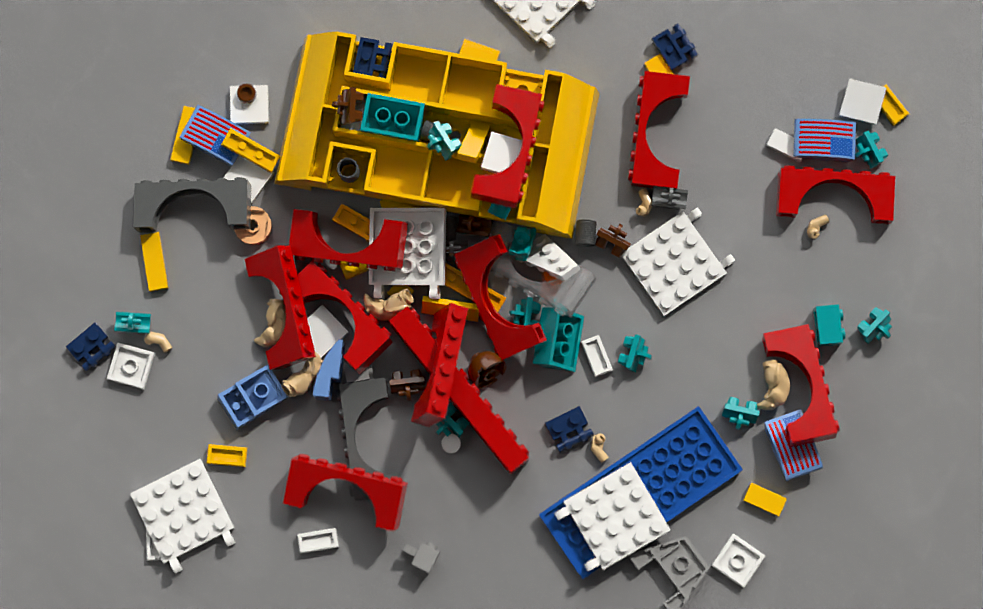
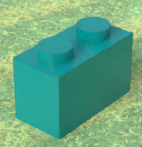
(828, 325)

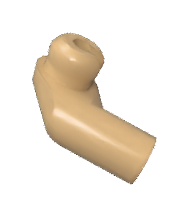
(646, 205)
(158, 338)
(597, 447)

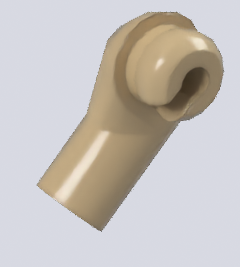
(815, 224)

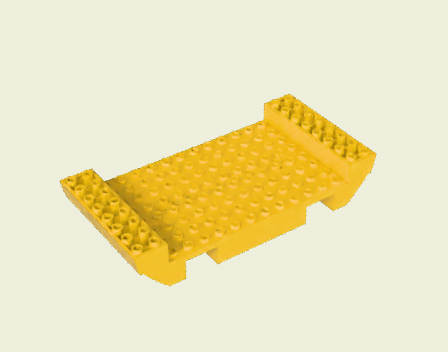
(454, 92)

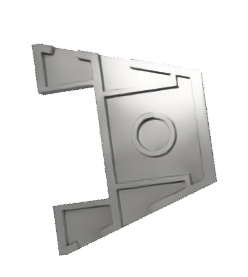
(679, 562)

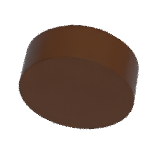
(246, 93)

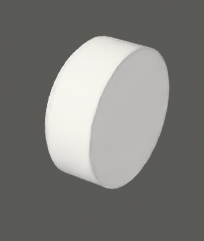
(451, 443)

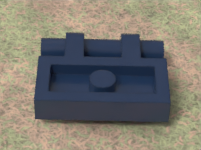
(670, 50)
(367, 55)
(87, 342)
(566, 423)

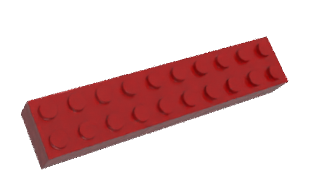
(462, 395)

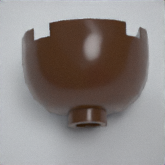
(485, 367)

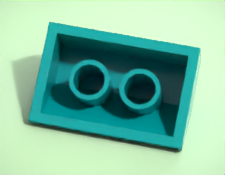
(393, 117)
(562, 342)

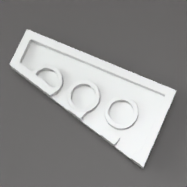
(550, 258)

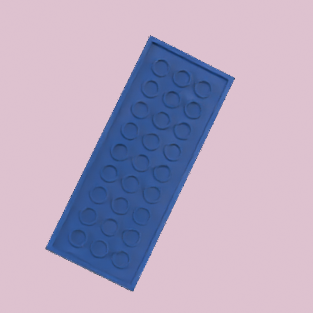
(674, 467)

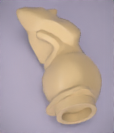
(387, 309)
(276, 322)
(303, 381)
(778, 383)

